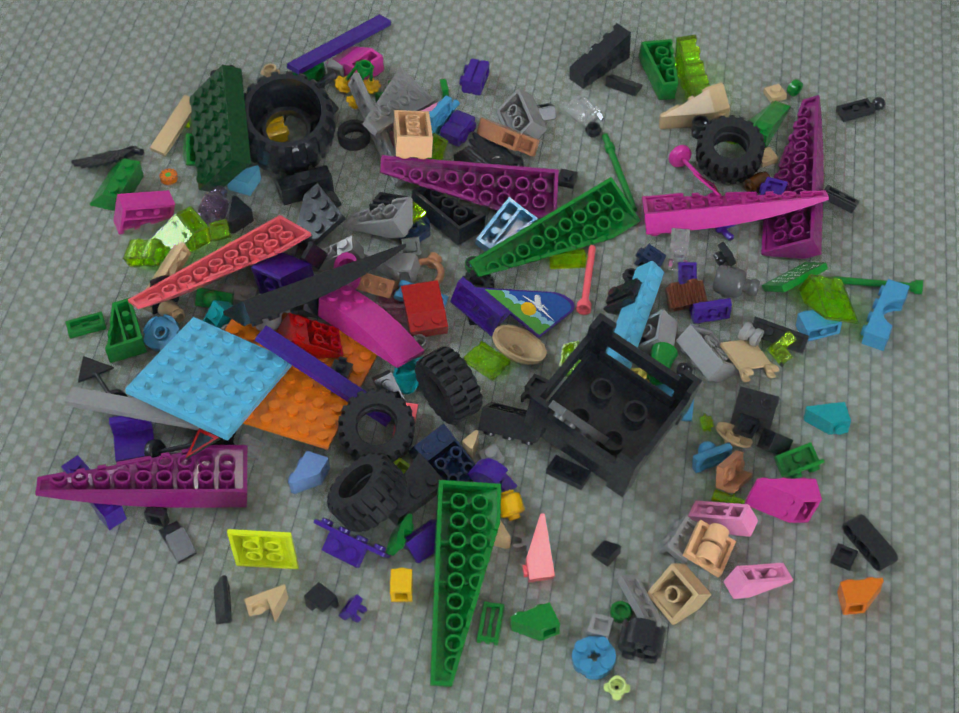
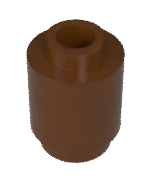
(754, 182)

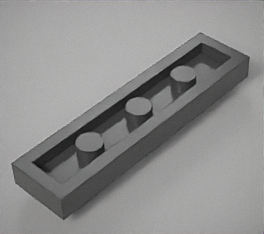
(573, 421)

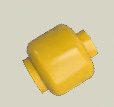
(511, 505)

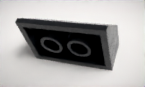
(295, 186)
(505, 421)

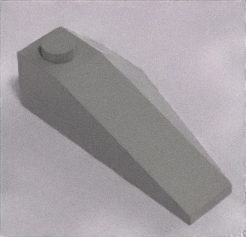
(385, 221)

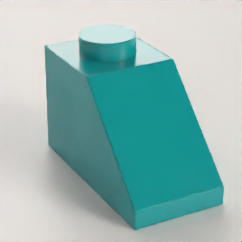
(829, 418)

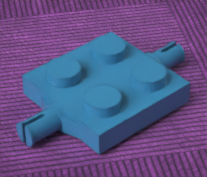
(442, 113)

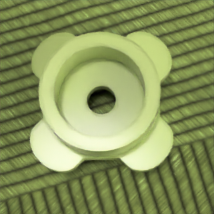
(616, 693)

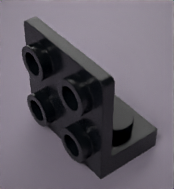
(757, 405)

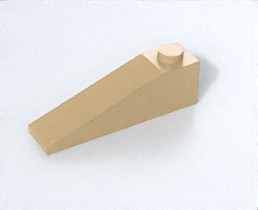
(709, 103)

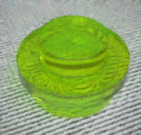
(706, 422)

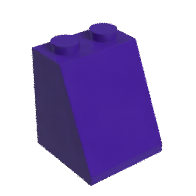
(280, 271)

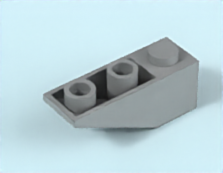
(348, 245)
(399, 267)

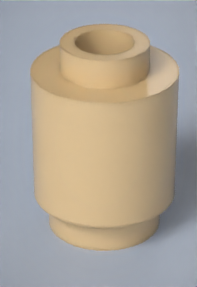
(171, 308)

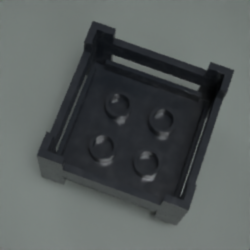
(612, 401)

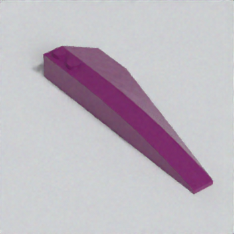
(206, 480)

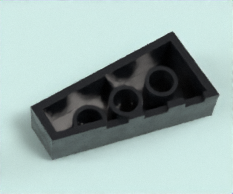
(602, 57)

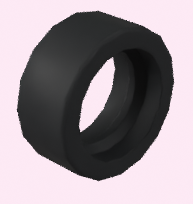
(350, 144)

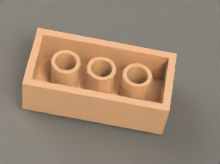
(412, 134)

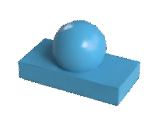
(710, 455)

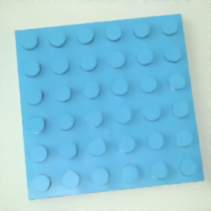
(209, 378)

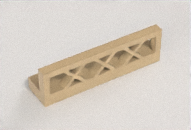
(172, 263)

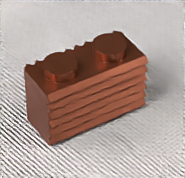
(685, 295)

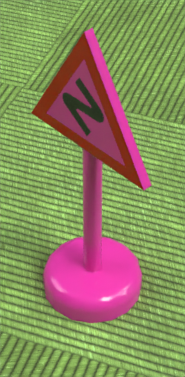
(680, 156)

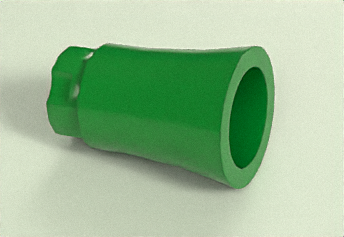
(665, 354)

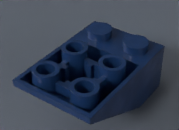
(444, 455)

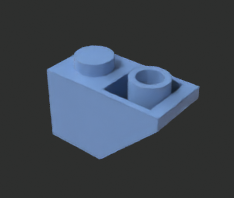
(309, 473)

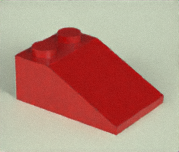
(424, 309)

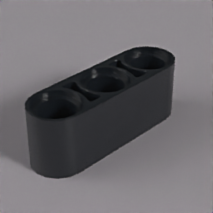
(870, 542)

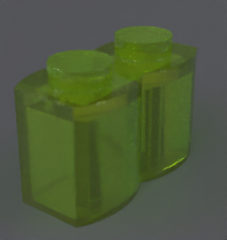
(144, 252)

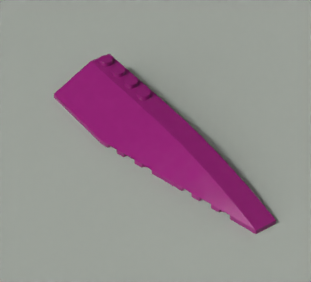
(802, 166)

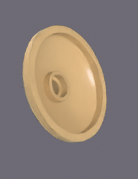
(519, 345)

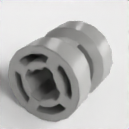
(751, 334)

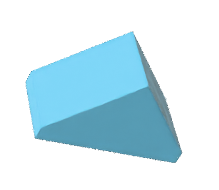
(246, 181)

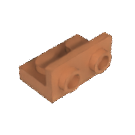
(377, 285)
(730, 473)

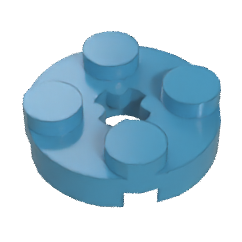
(158, 324)
(593, 645)

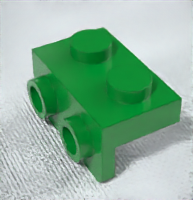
(797, 461)

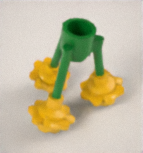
(364, 68)

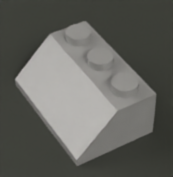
(522, 114)
(706, 353)

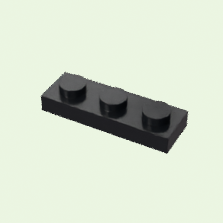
(773, 332)

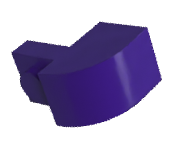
(492, 471)

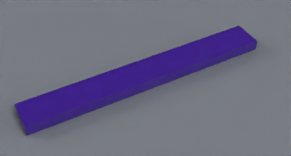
(338, 44)
(314, 368)

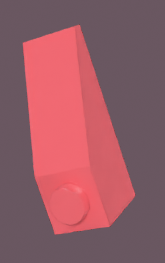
(539, 558)

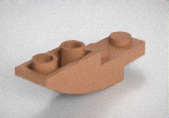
(507, 137)

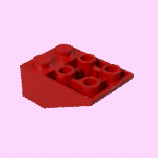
(312, 336)

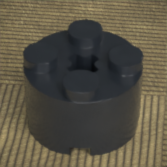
(641, 639)

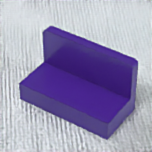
(422, 541)

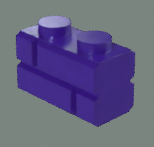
(475, 76)

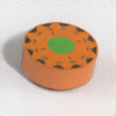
(168, 176)

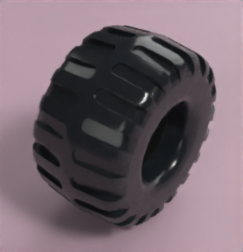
(294, 97)

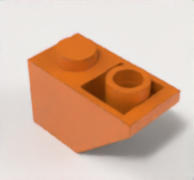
(858, 595)

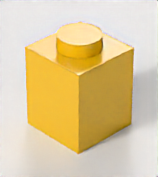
(401, 585)

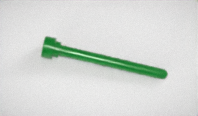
(915, 286)

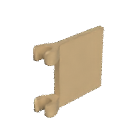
(747, 357)

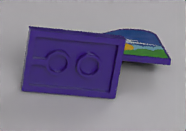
(491, 306)

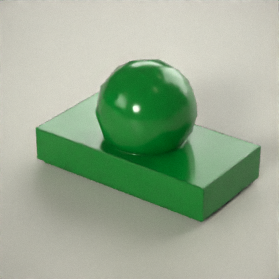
(205, 297)

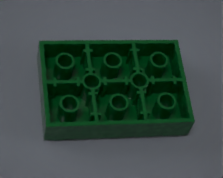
(220, 128)

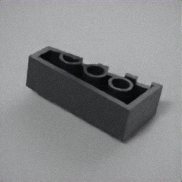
(449, 216)

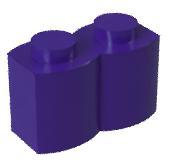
(458, 128)

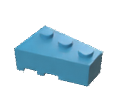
(505, 223)

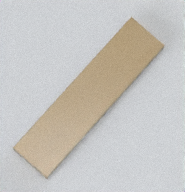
(173, 127)

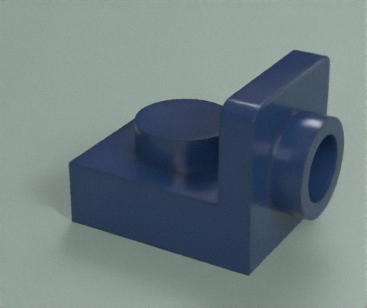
(649, 254)

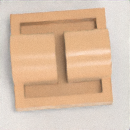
(710, 547)

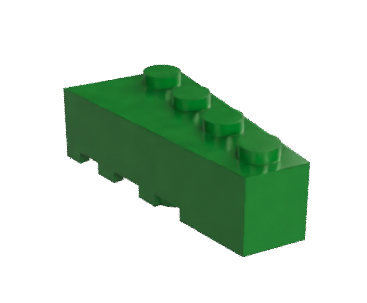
(659, 66)

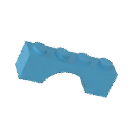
(878, 329)

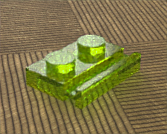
(487, 360)

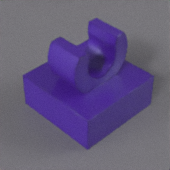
(351, 607)

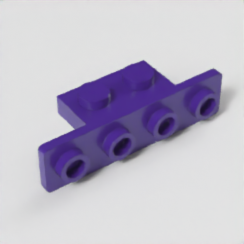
(346, 546)

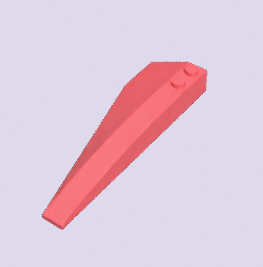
(247, 250)

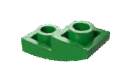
(399, 534)

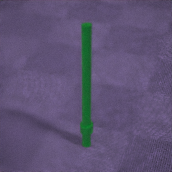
(610, 149)

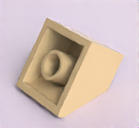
(678, 593)

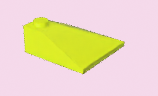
(263, 549)

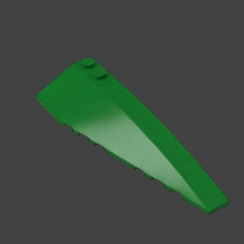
(584, 221)
(463, 545)

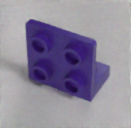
(130, 436)

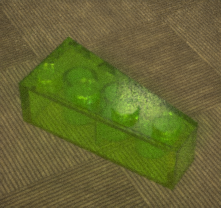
(690, 66)

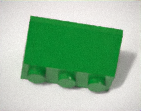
(121, 179)

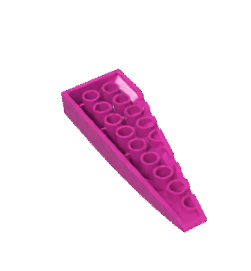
(715, 211)

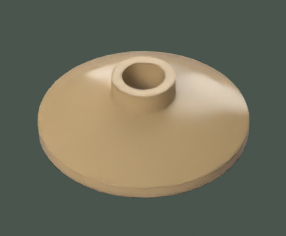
(726, 432)

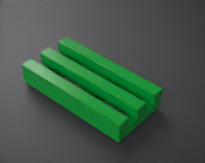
(87, 326)
(488, 639)

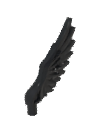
(494, 152)
(107, 157)

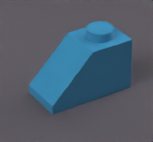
(816, 326)

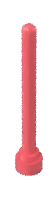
(584, 305)

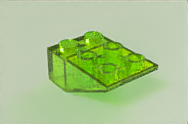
(184, 227)
(828, 298)

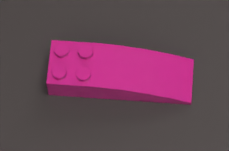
(369, 325)

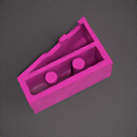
(142, 208)

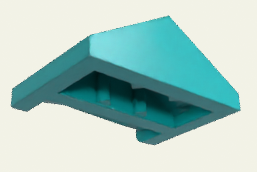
(406, 377)

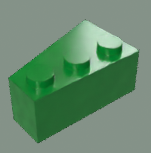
(124, 335)

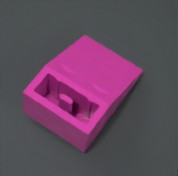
(353, 54)
(786, 498)

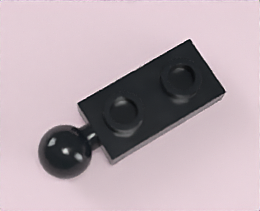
(859, 108)

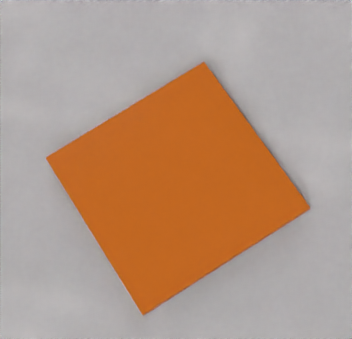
(300, 405)

